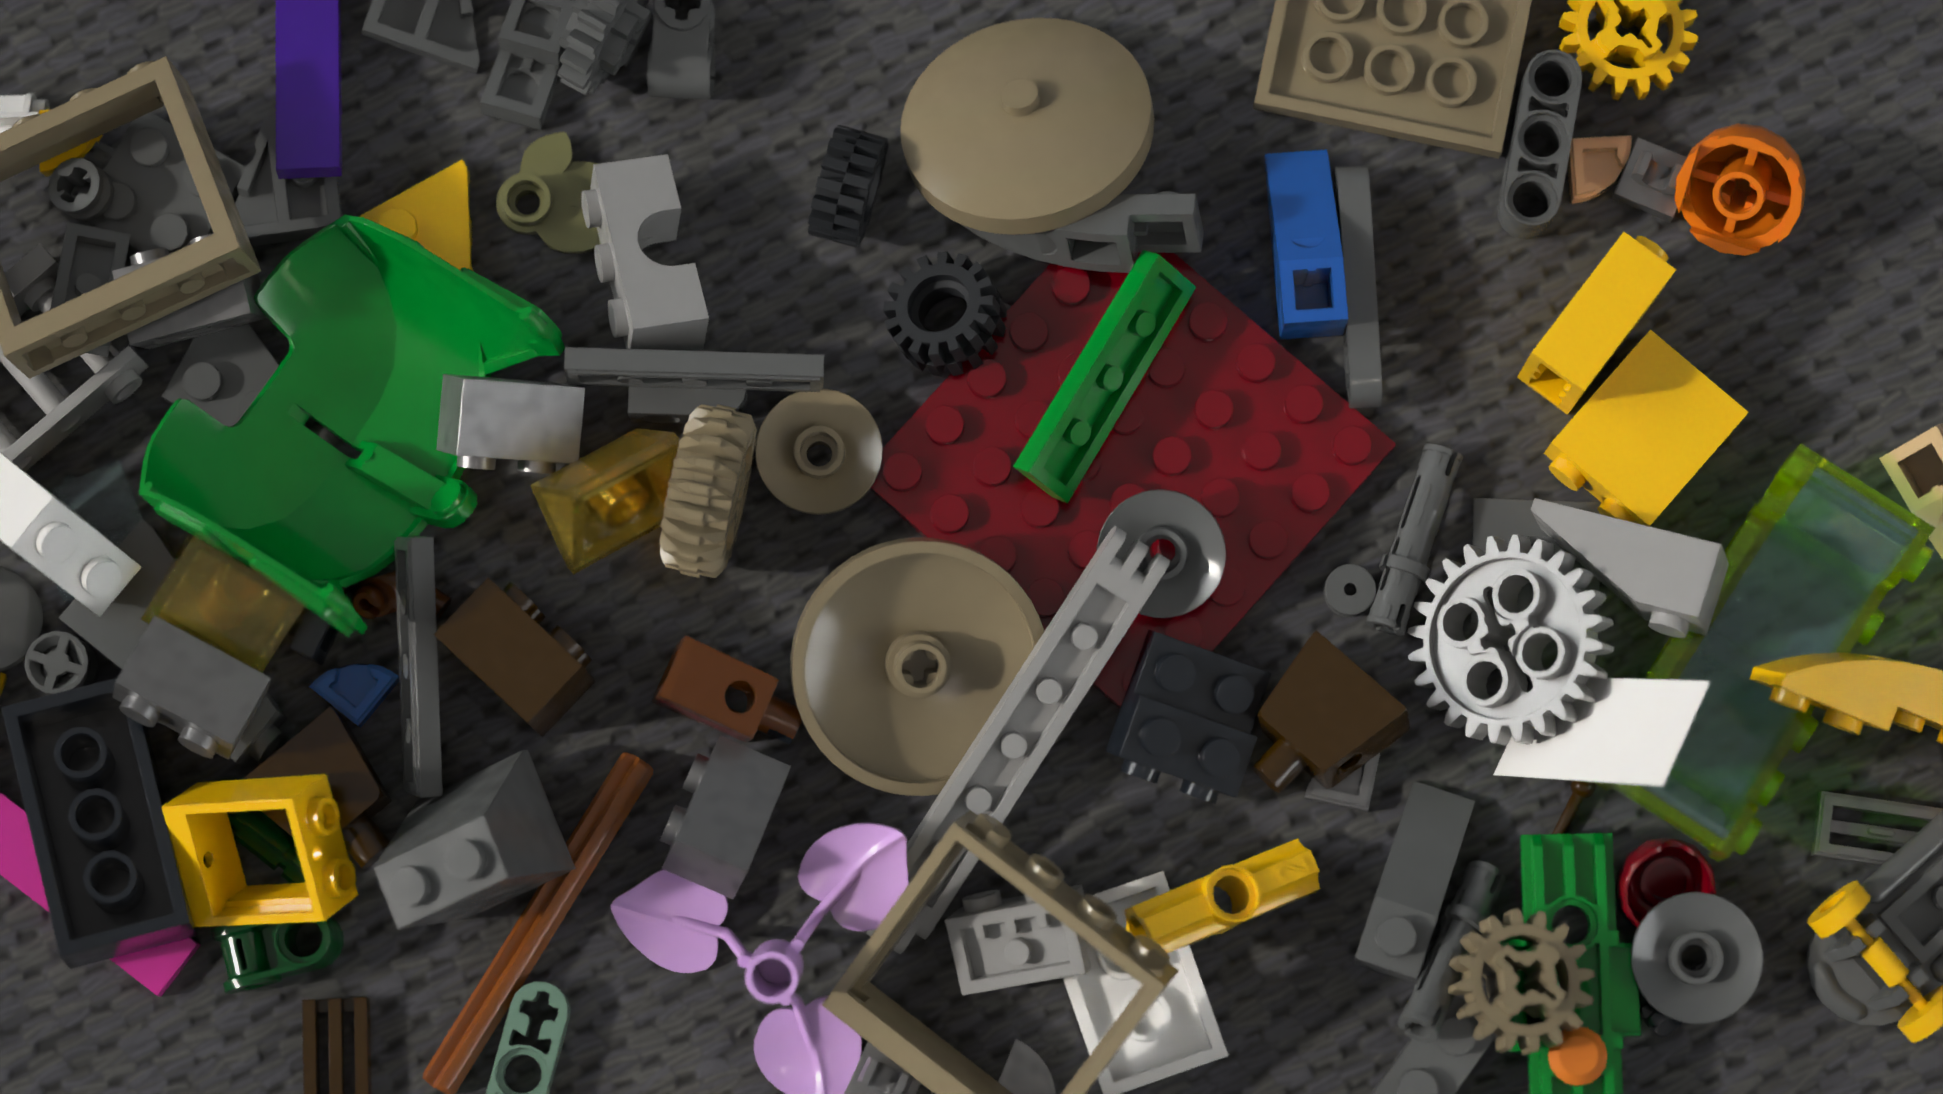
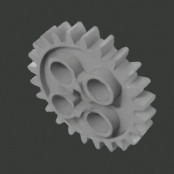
(1557, 613)

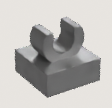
(1650, 180)
(880, 1075)

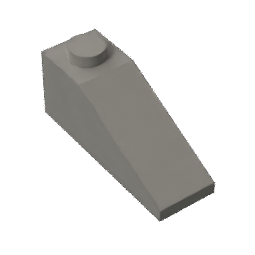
(1654, 571)

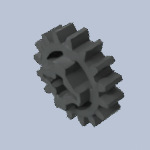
(600, 40)

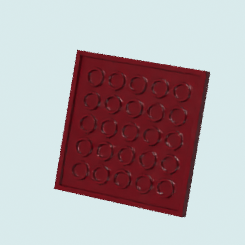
(1212, 418)

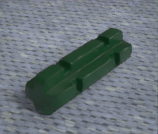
(267, 842)

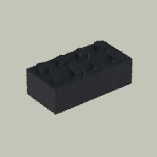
(97, 825)

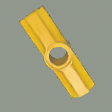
(1254, 889)

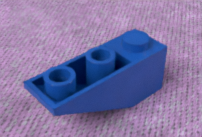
(1305, 245)

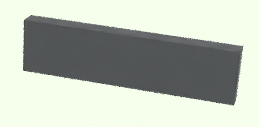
(694, 369)
(418, 666)

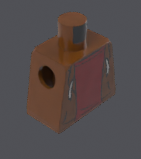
(697, 685)

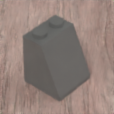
(473, 846)

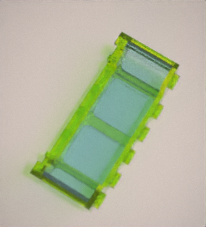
(1796, 584)

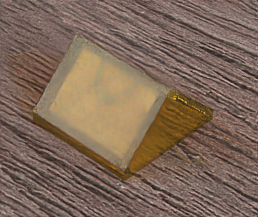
(608, 496)
(224, 603)

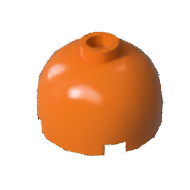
(1741, 189)

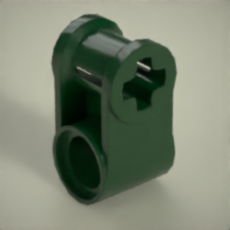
(268, 952)

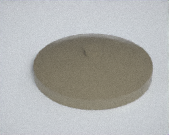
(1027, 126)
(908, 659)

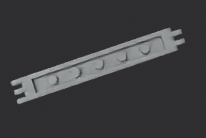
(1035, 709)

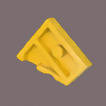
(433, 215)

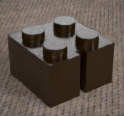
(515, 657)

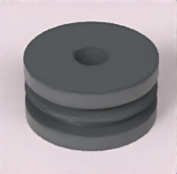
(1355, 577)

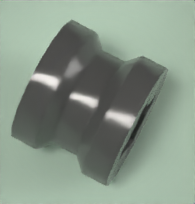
(49, 660)

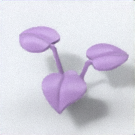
(802, 1048)

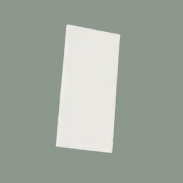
(1620, 738)

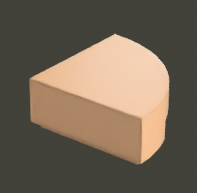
(1595, 165)

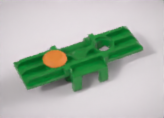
(1580, 875)

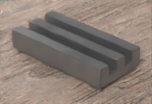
(1825, 825)

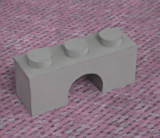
(652, 302)

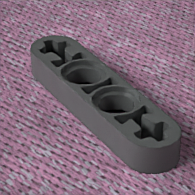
(1361, 333)

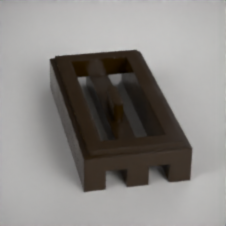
(362, 1038)

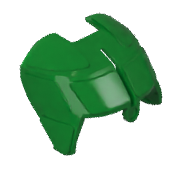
(366, 359)

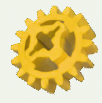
(1640, 52)

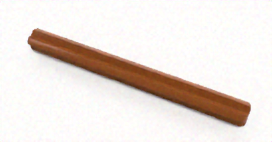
(537, 926)

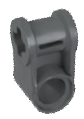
(682, 51)

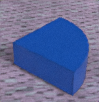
(356, 689)

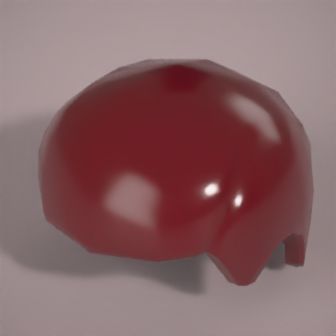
(1662, 869)

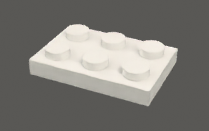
(1177, 1029)

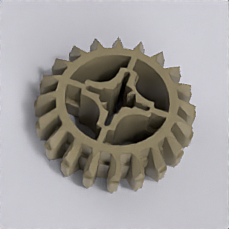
(707, 491)

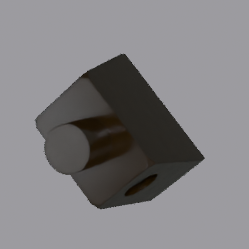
(1325, 718)
(333, 750)

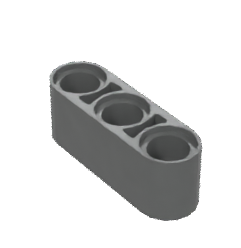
(1545, 116)

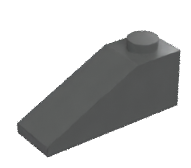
(1414, 883)

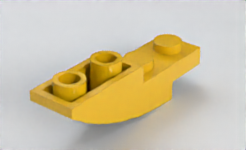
(1857, 690)

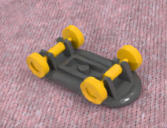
(1882, 942)

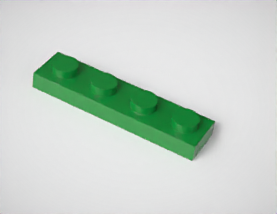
(1105, 376)

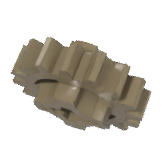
(1543, 994)

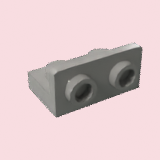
(1011, 943)

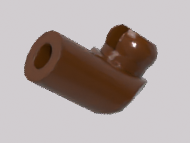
(377, 597)

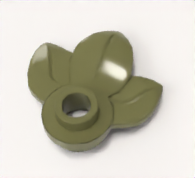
(558, 183)

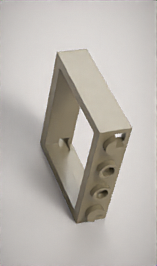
(156, 287)
(922, 1050)

